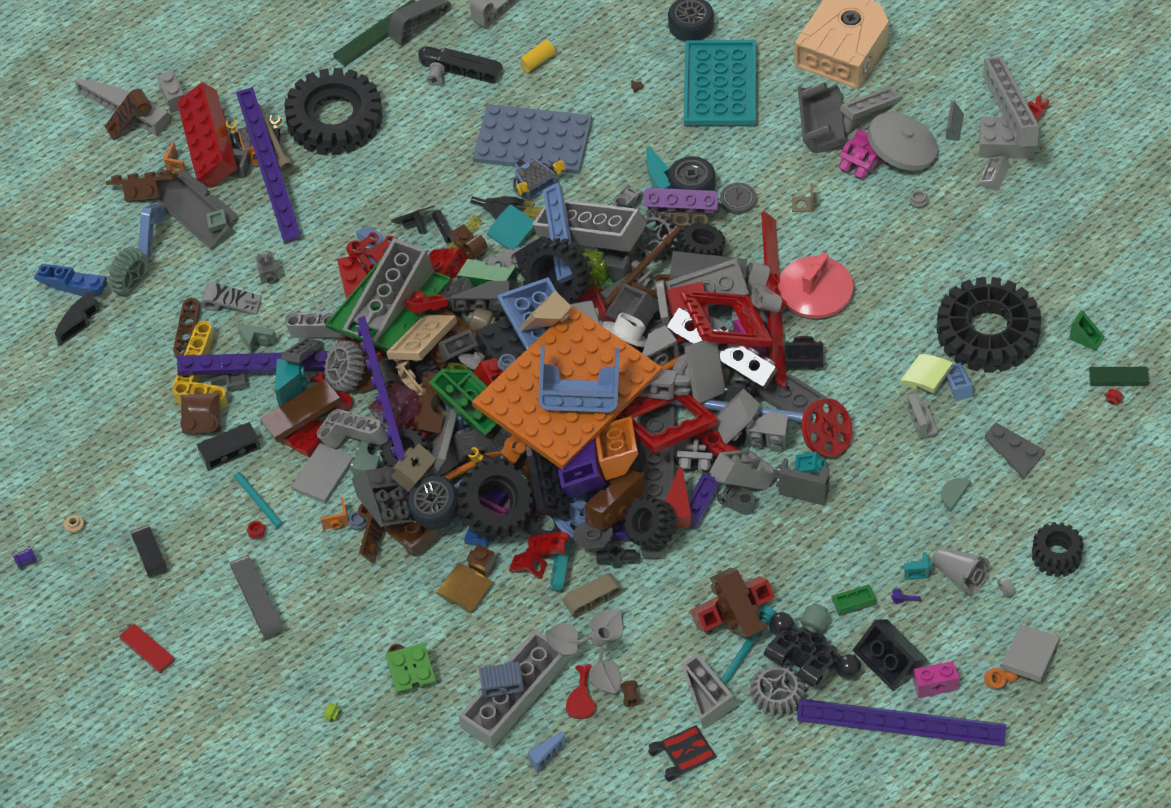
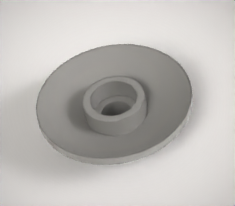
(471, 360)

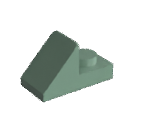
(253, 334)

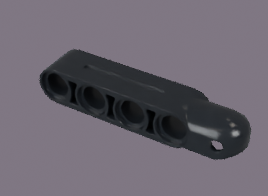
(462, 63)

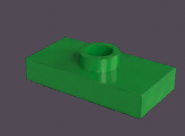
(854, 599)

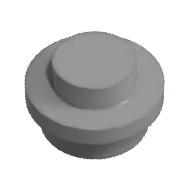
(918, 198)

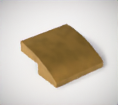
(464, 587)

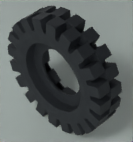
(356, 129)

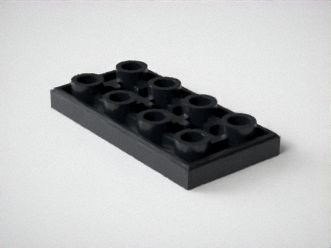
(546, 485)

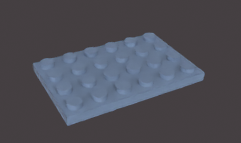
(532, 134)

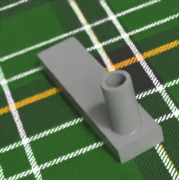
(868, 104)

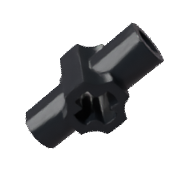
(616, 556)

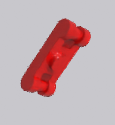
(546, 543)

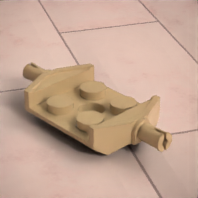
(408, 378)

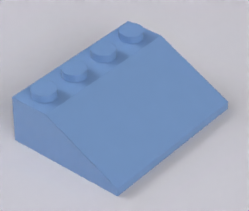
(520, 305)

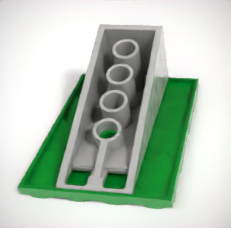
(384, 293)

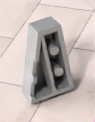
(743, 469)
(707, 690)

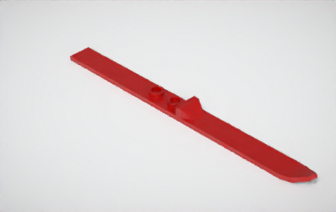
(774, 319)

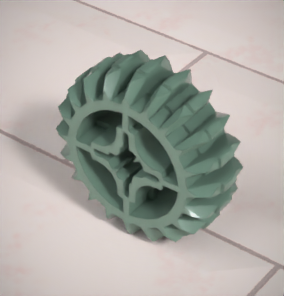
(127, 270)

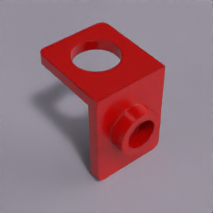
(526, 561)

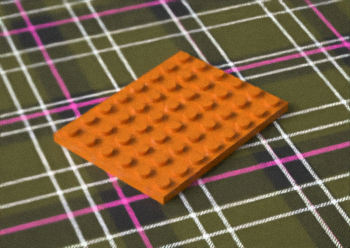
(579, 352)

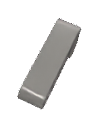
(489, 11)
(759, 294)
(345, 423)

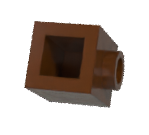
(482, 560)

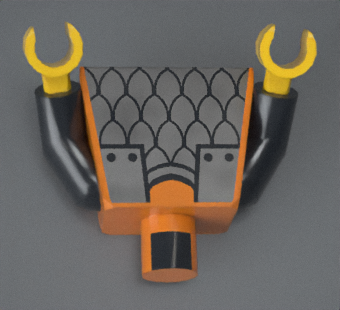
(242, 141)
(503, 448)

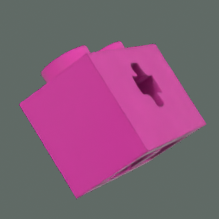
(935, 679)

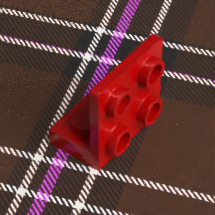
(447, 261)

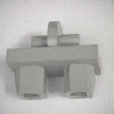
(704, 458)

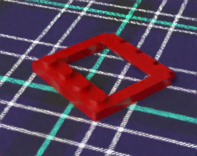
(756, 332)
(671, 435)

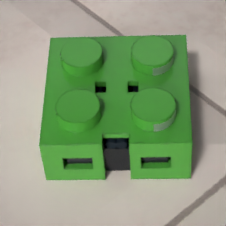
(412, 676)

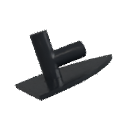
(417, 220)

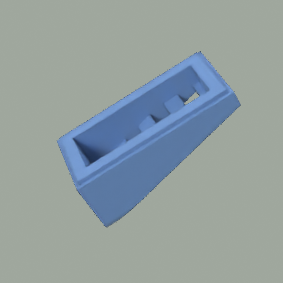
(961, 391)
(546, 751)

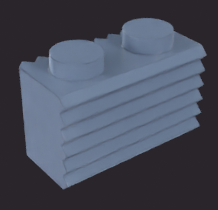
(501, 679)

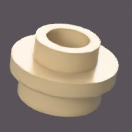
(73, 528)

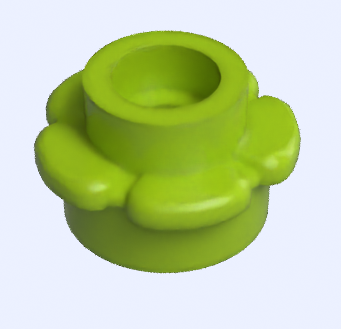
(331, 711)

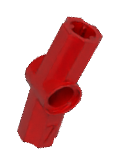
(714, 442)

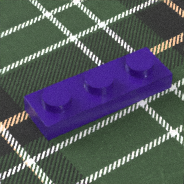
(701, 498)

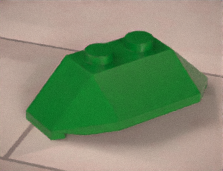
(458, 390)

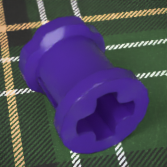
(24, 557)

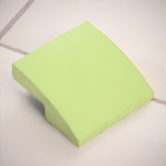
(927, 372)

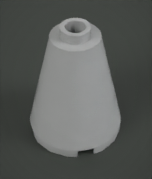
(963, 568)

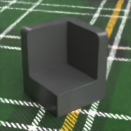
(242, 161)

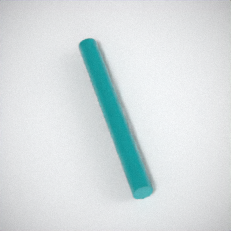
(258, 500)

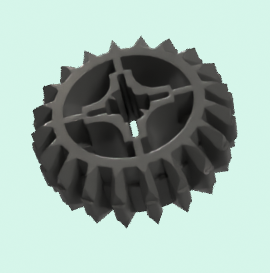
(660, 229)

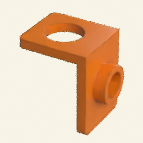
(169, 159)
(335, 521)

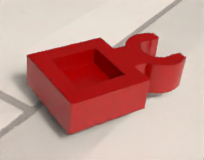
(1038, 107)

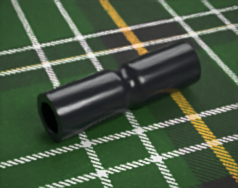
(442, 224)

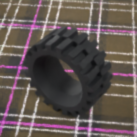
(574, 258)

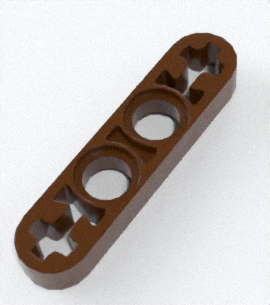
(186, 328)

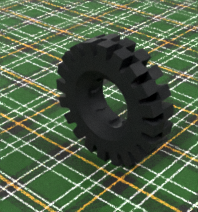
(982, 349)

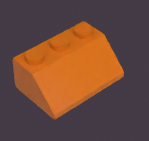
(617, 447)

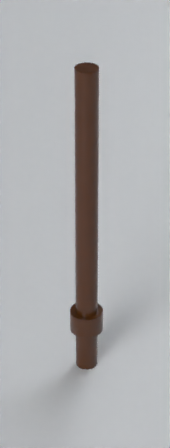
(665, 241)

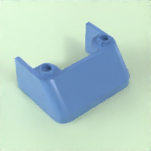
(578, 394)

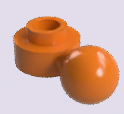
(1000, 678)

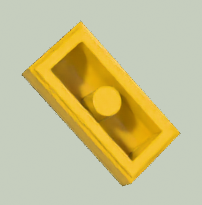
(537, 56)

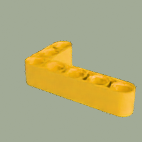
(188, 384)

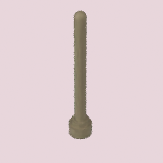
(284, 162)

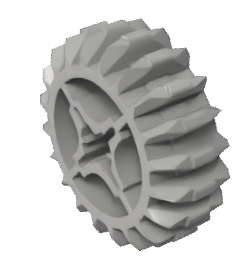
(344, 366)
(774, 683)

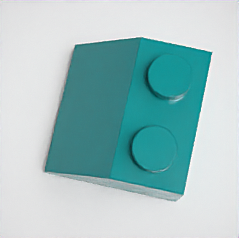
(289, 380)

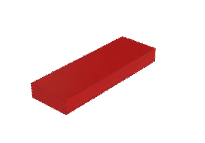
(147, 648)

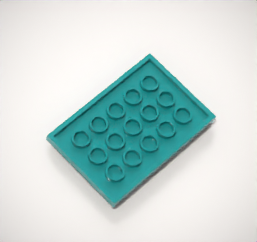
(720, 82)

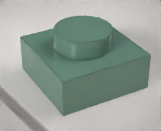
(216, 220)

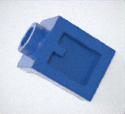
(474, 539)

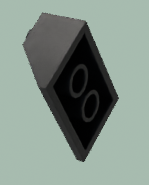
(889, 653)

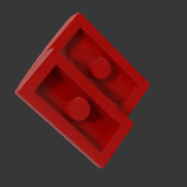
(305, 439)

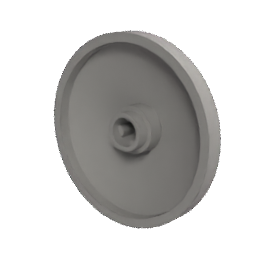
(902, 141)

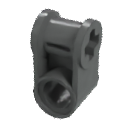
(736, 498)

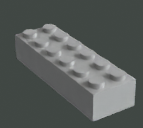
(598, 225)
(494, 716)

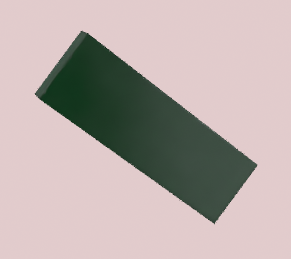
(1118, 376)

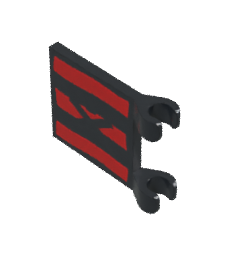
(685, 750)

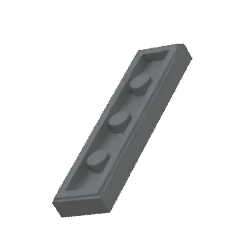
(302, 350)

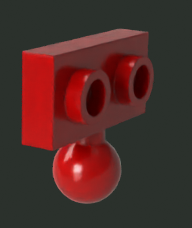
(421, 302)

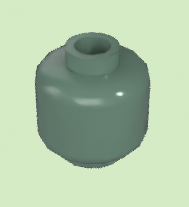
(815, 618)

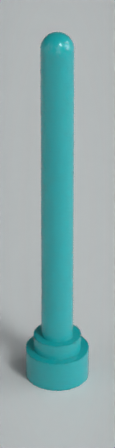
(765, 615)

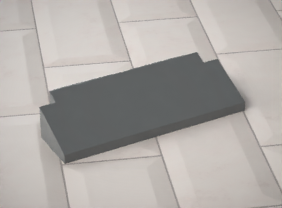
(188, 203)

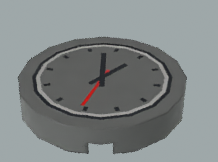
(738, 198)

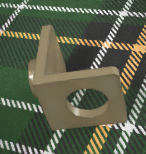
(809, 201)

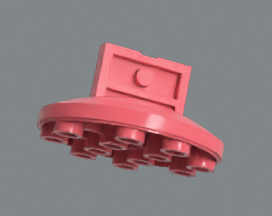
(816, 286)

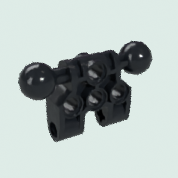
(808, 652)

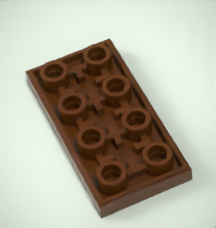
(301, 410)

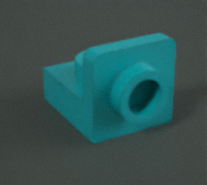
(809, 463)
(918, 570)

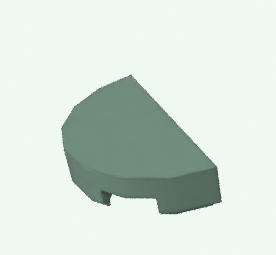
(953, 491)

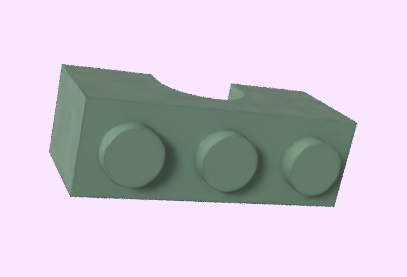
(364, 459)

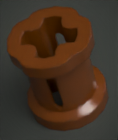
(630, 693)

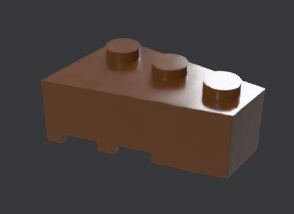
(611, 505)
(735, 603)

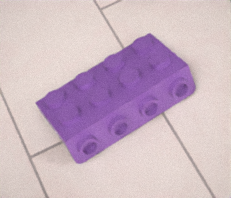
(680, 198)

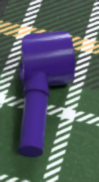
(898, 597)

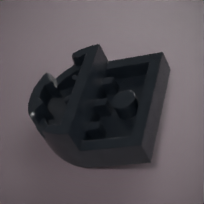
(803, 353)

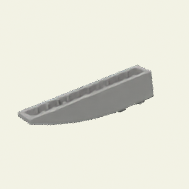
(112, 97)

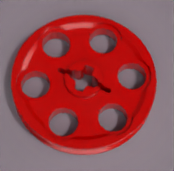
(820, 426)

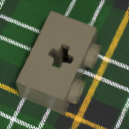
(413, 467)

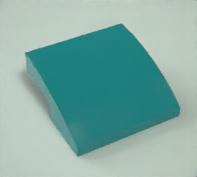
(511, 228)

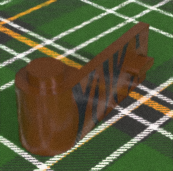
(134, 104)
(371, 537)

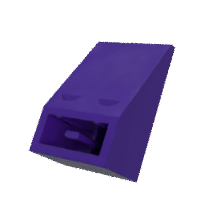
(582, 472)

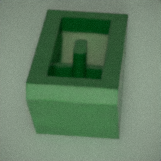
(1085, 332)

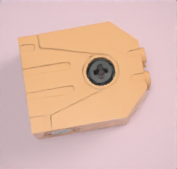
(843, 40)

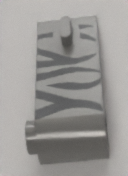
(218, 294)

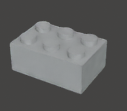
(998, 140)

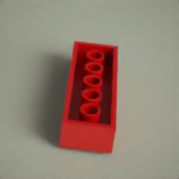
(206, 135)

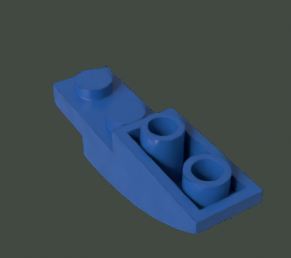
(69, 281)

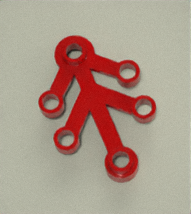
(361, 252)

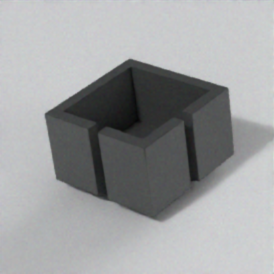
(618, 261)

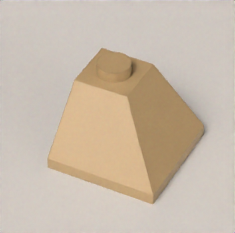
(548, 313)

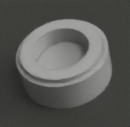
(1005, 586)

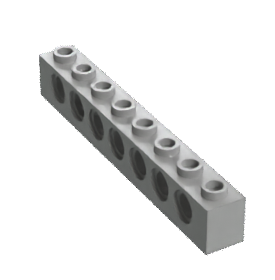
(1011, 102)

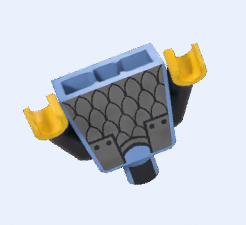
(534, 177)

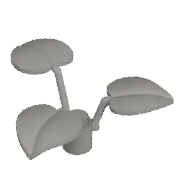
(607, 628)

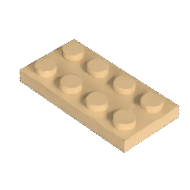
(421, 337)

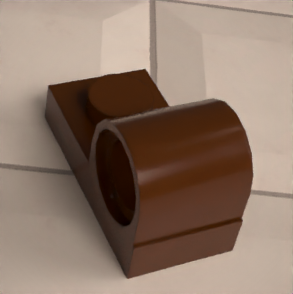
(471, 246)

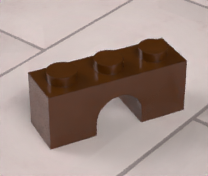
(427, 420)

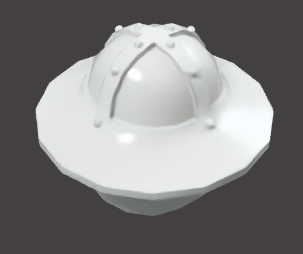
(626, 331)

